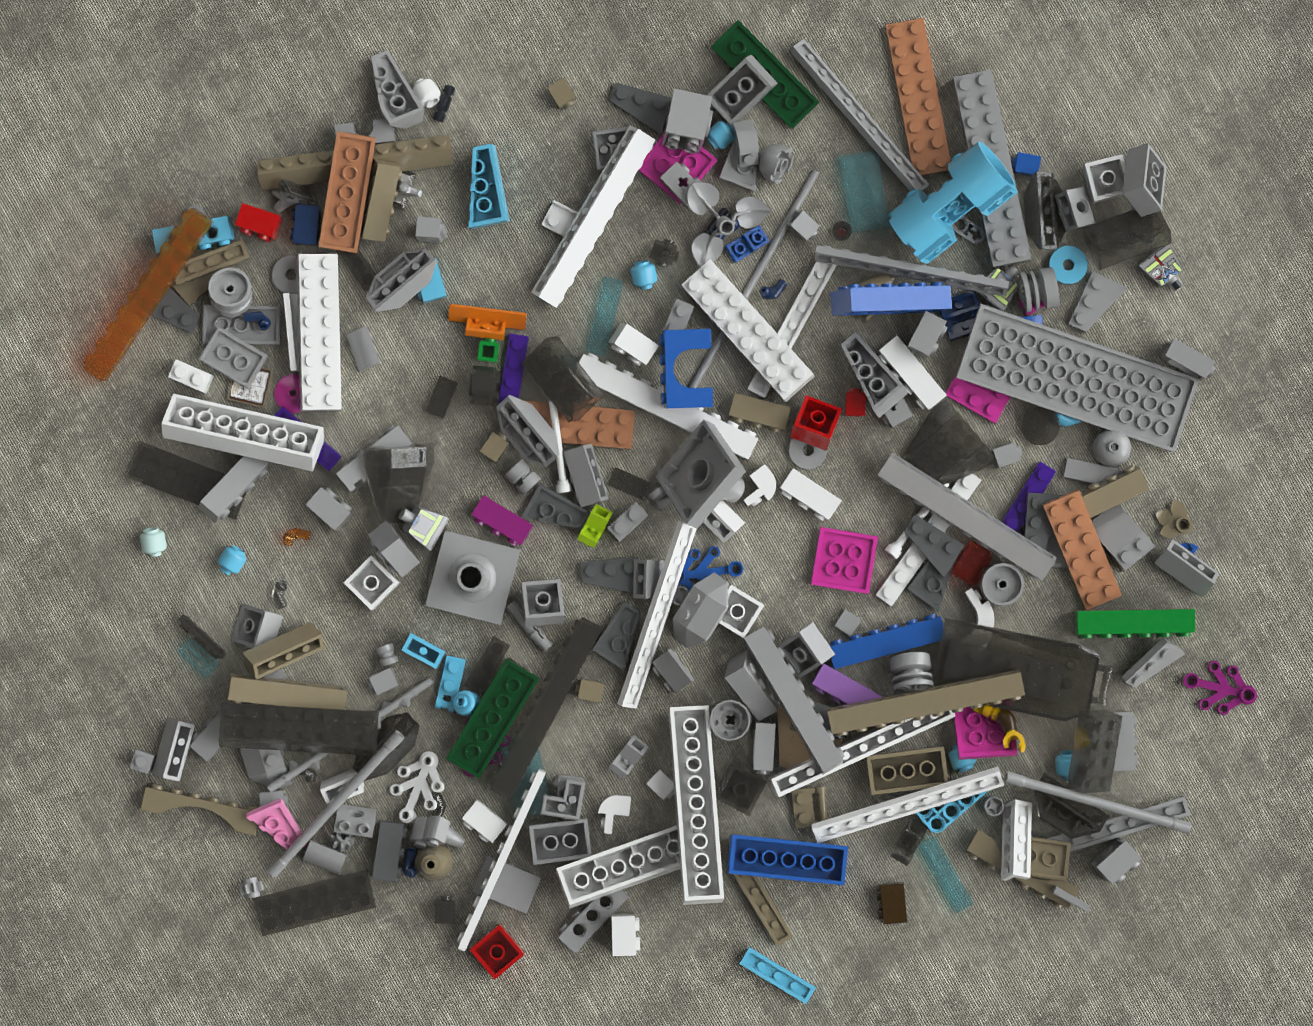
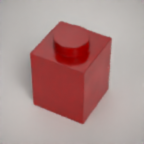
(855, 403)

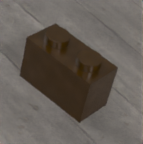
(892, 903)

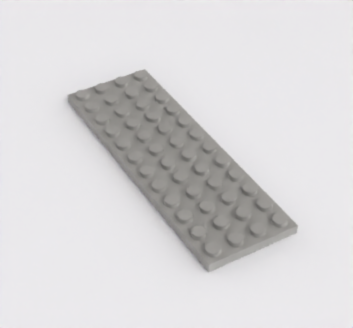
(1077, 378)

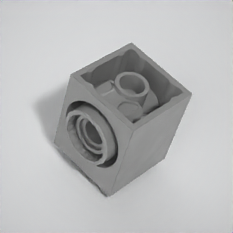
(687, 121)

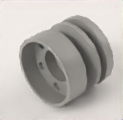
(1038, 289)
(911, 672)
(719, 719)

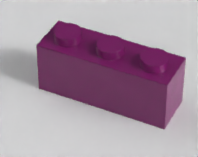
(502, 521)

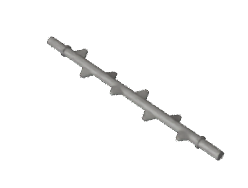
(314, 761)

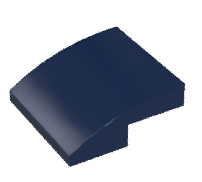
(961, 316)

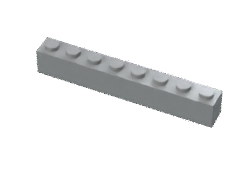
(793, 700)

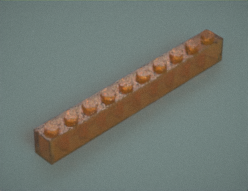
(148, 294)

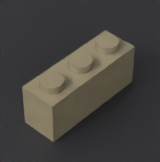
(759, 413)

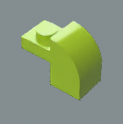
(595, 526)

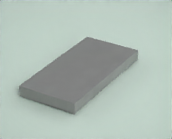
(247, 331)

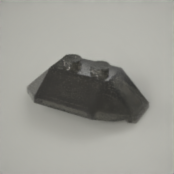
(1042, 213)
(407, 727)
(1066, 815)

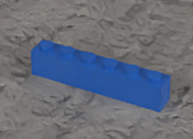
(886, 642)

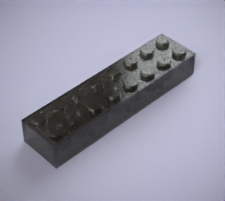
(298, 729)

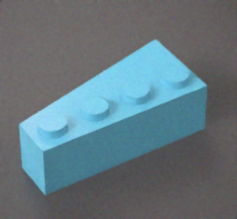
(487, 191)

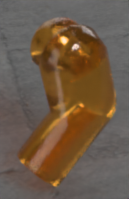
(295, 533)

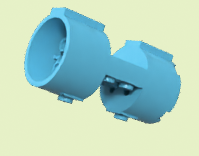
(926, 220)

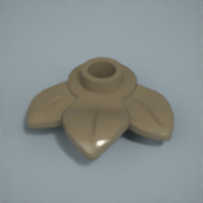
(1171, 518)

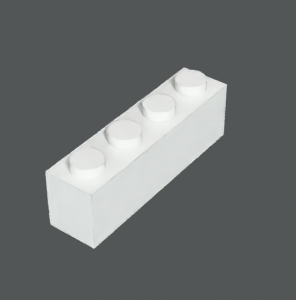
(912, 373)

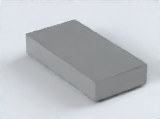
(1070, 898)

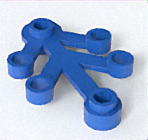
(701, 571)

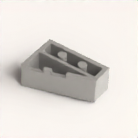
(751, 685)

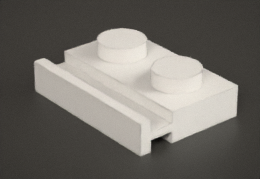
(559, 218)

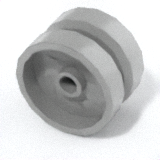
(230, 292)
(990, 586)

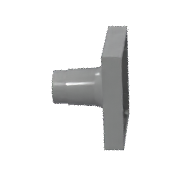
(702, 475)
(497, 568)

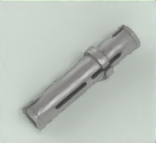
(533, 631)

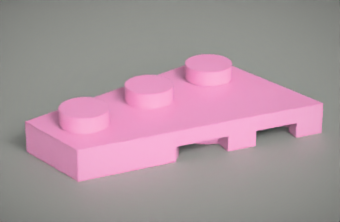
(276, 821)

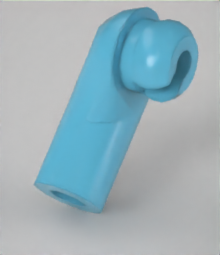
(1066, 421)

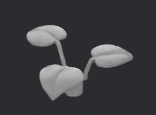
(702, 197)

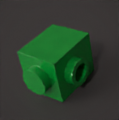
(488, 351)

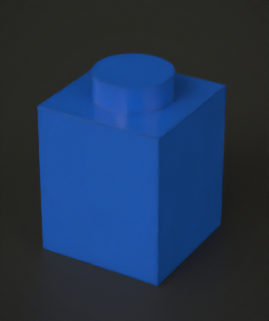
(1025, 164)

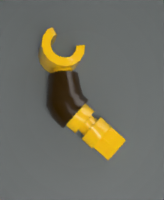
(1007, 723)

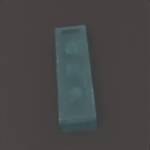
(605, 316)

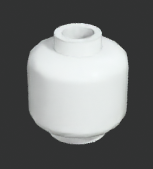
(426, 92)

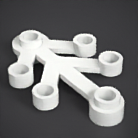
(419, 784)

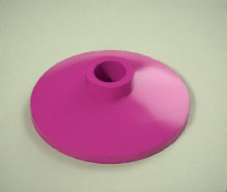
(282, 393)

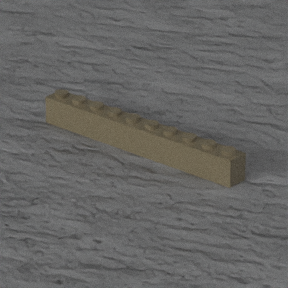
(316, 166)
(926, 702)

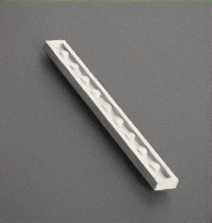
(656, 615)
(907, 804)
(496, 866)

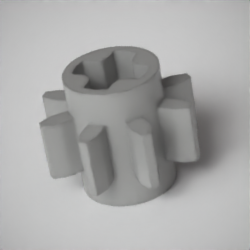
(341, 841)
(251, 887)

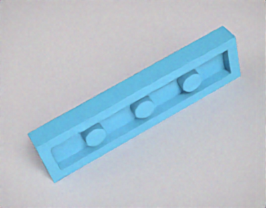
(777, 975)

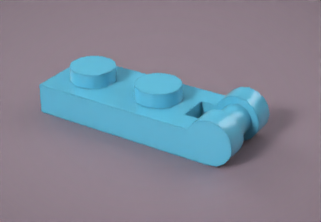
(450, 682)

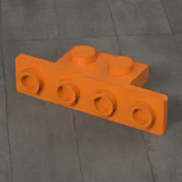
(486, 321)

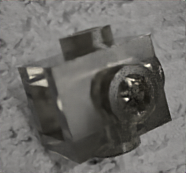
(659, 247)

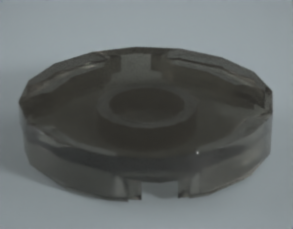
(1040, 426)

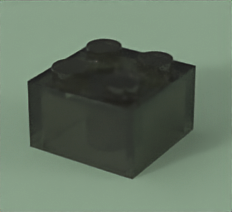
(740, 789)

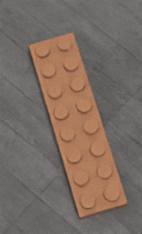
(918, 96)

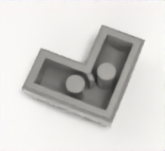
(605, 143)
(568, 806)

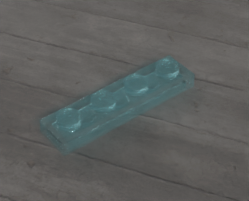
(945, 874)

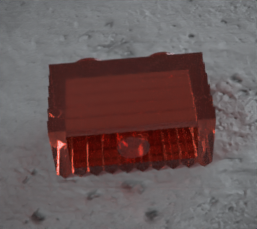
(971, 563)

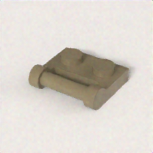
(804, 807)

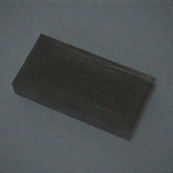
(441, 397)
(629, 483)

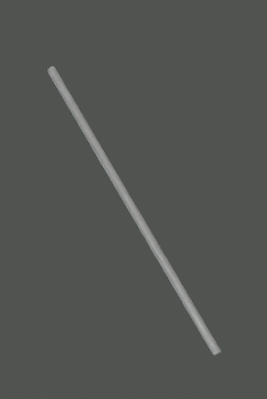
(757, 274)

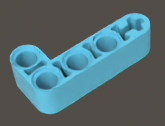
(941, 813)

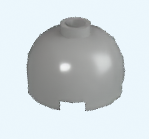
(775, 161)
(1109, 455)

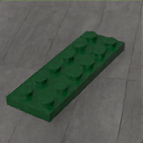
(789, 97)
(492, 718)

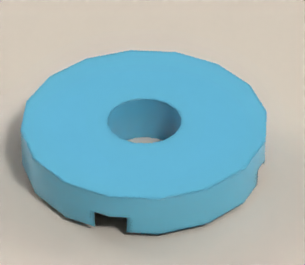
(1079, 264)

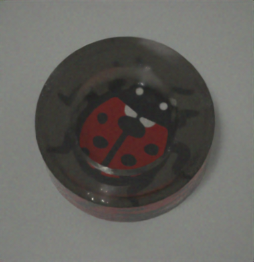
(841, 231)

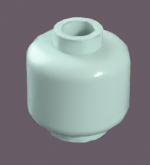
(153, 541)

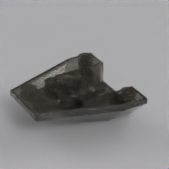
(947, 446)
(398, 477)

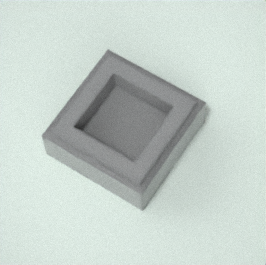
(847, 622)

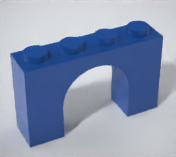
(674, 343)

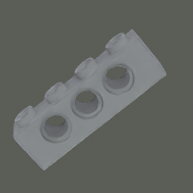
(576, 941)

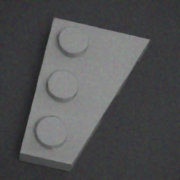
(737, 175)
(1095, 300)
(1153, 661)

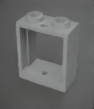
(1188, 360)
(763, 747)

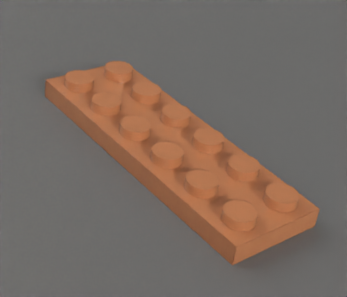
(347, 191)
(597, 427)
(1082, 549)

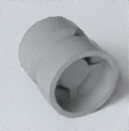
(522, 477)

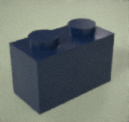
(306, 225)

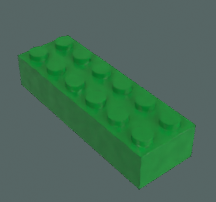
(1130, 622)

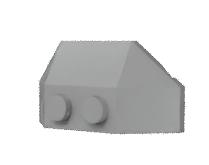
(401, 279)
(527, 431)
(701, 611)
(265, 765)

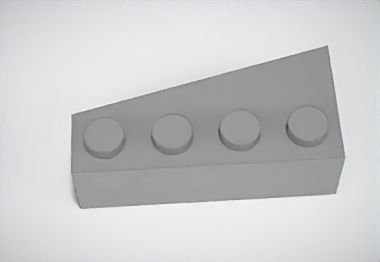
(876, 379)
(353, 473)

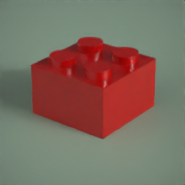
(258, 222)
(816, 422)
(497, 951)

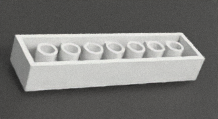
(748, 330)
(318, 332)
(242, 432)
(620, 867)

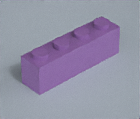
(841, 686)

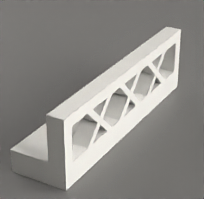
(291, 316)
(1018, 840)

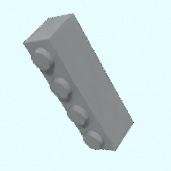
(232, 487)

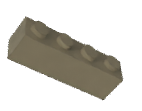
(380, 200)
(1114, 490)
(283, 650)

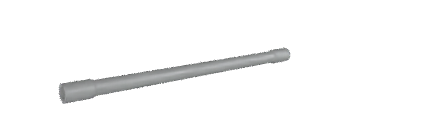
(389, 745)
(1022, 781)

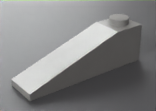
(394, 93)

